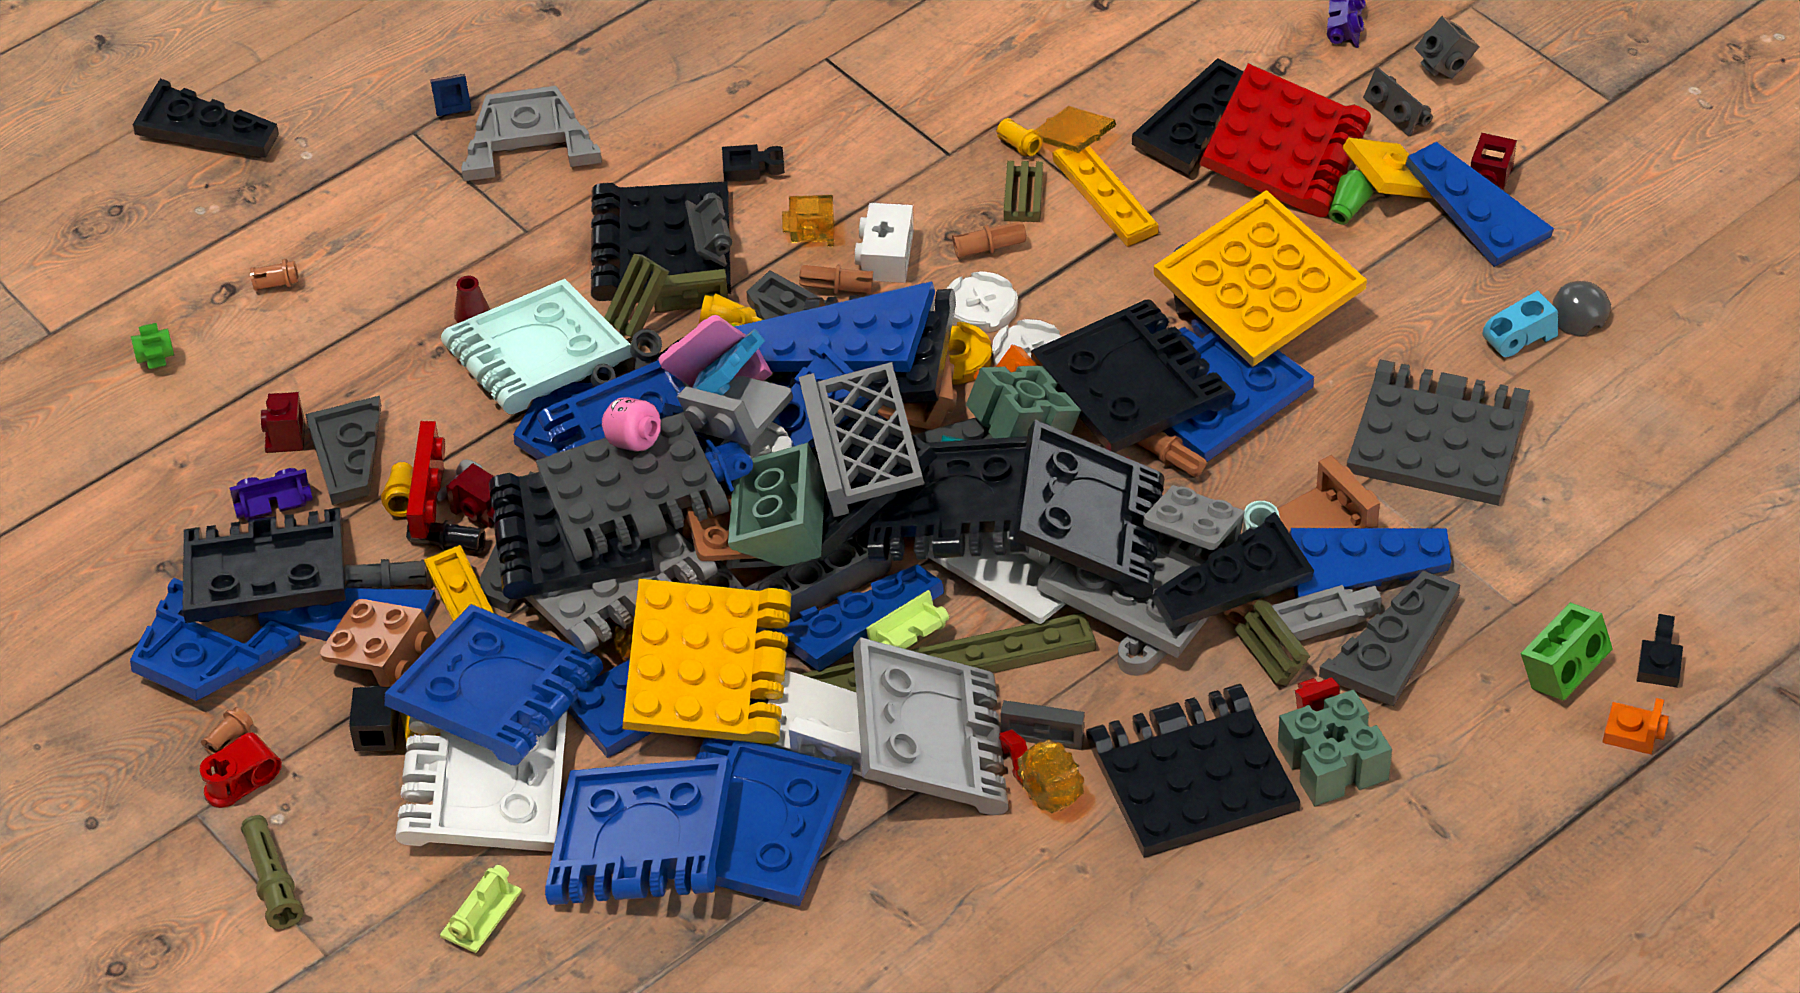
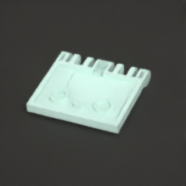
(535, 345)

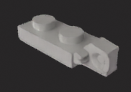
(1328, 610)

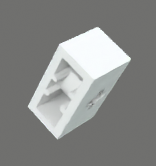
(886, 241)

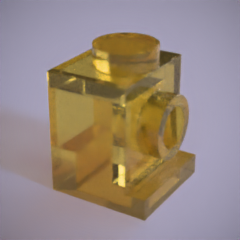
(810, 219)

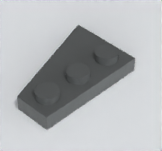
(346, 446)

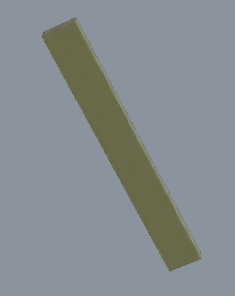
(995, 650)

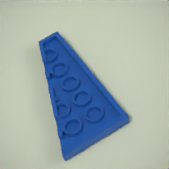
(858, 331)

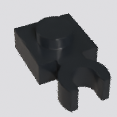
(746, 162)

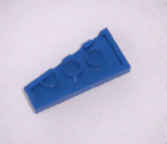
(794, 416)

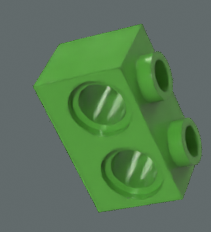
(1566, 651)

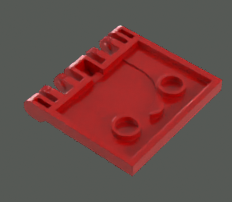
(1284, 140)

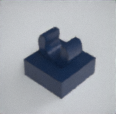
(450, 94)

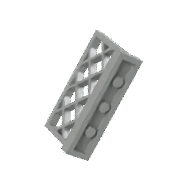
(831, 451)

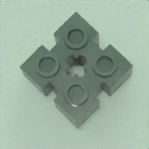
(1013, 400)
(1334, 747)

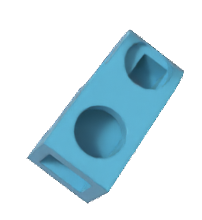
(1522, 324)

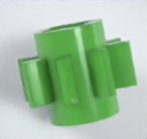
(152, 345)

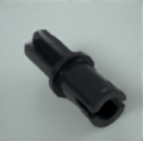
(450, 535)

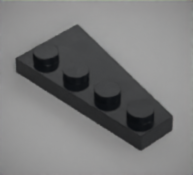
(1189, 119)
(1247, 570)

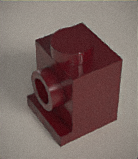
(1494, 168)
(283, 423)
(471, 495)

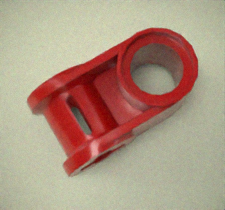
(242, 767)

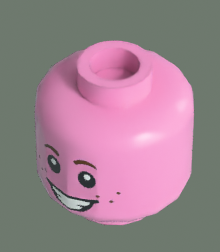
(631, 424)

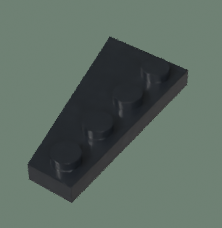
(193, 121)

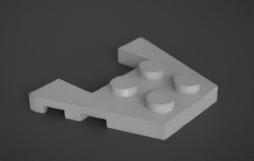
(526, 120)

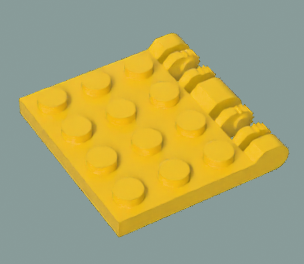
(703, 661)

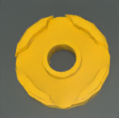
(975, 348)

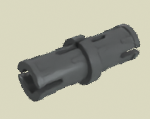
(385, 574)

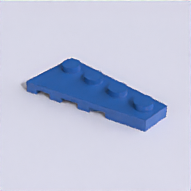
(1480, 208)
(1369, 555)
(321, 620)
(833, 631)

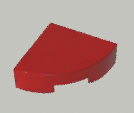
(1014, 744)

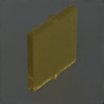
(1074, 129)

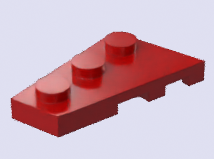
(425, 480)

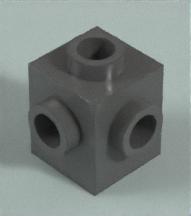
(1446, 48)

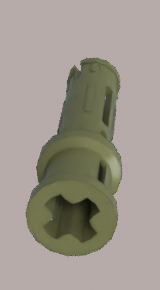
(274, 884)

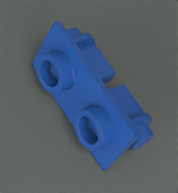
(728, 462)

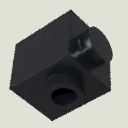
(371, 722)

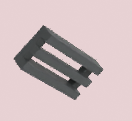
(1042, 723)

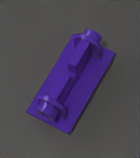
(1345, 20)
(284, 486)

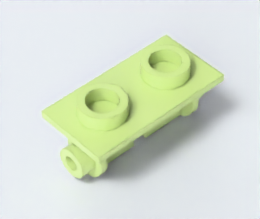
(909, 621)
(482, 910)

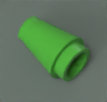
(1350, 196)

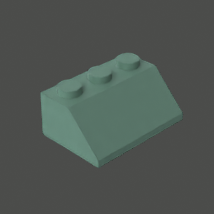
(779, 508)

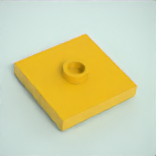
(1385, 167)

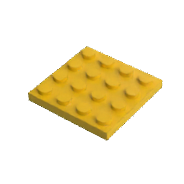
(1259, 277)

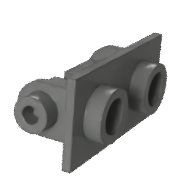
(1396, 102)
(709, 229)

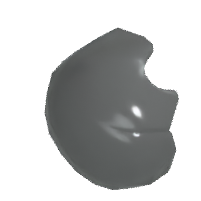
(1581, 307)

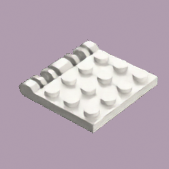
(478, 795)

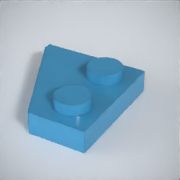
(722, 371)

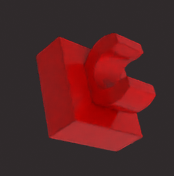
(1314, 693)

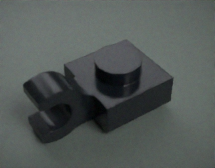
(1659, 658)

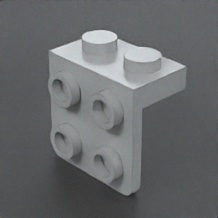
(737, 414)
(1195, 518)

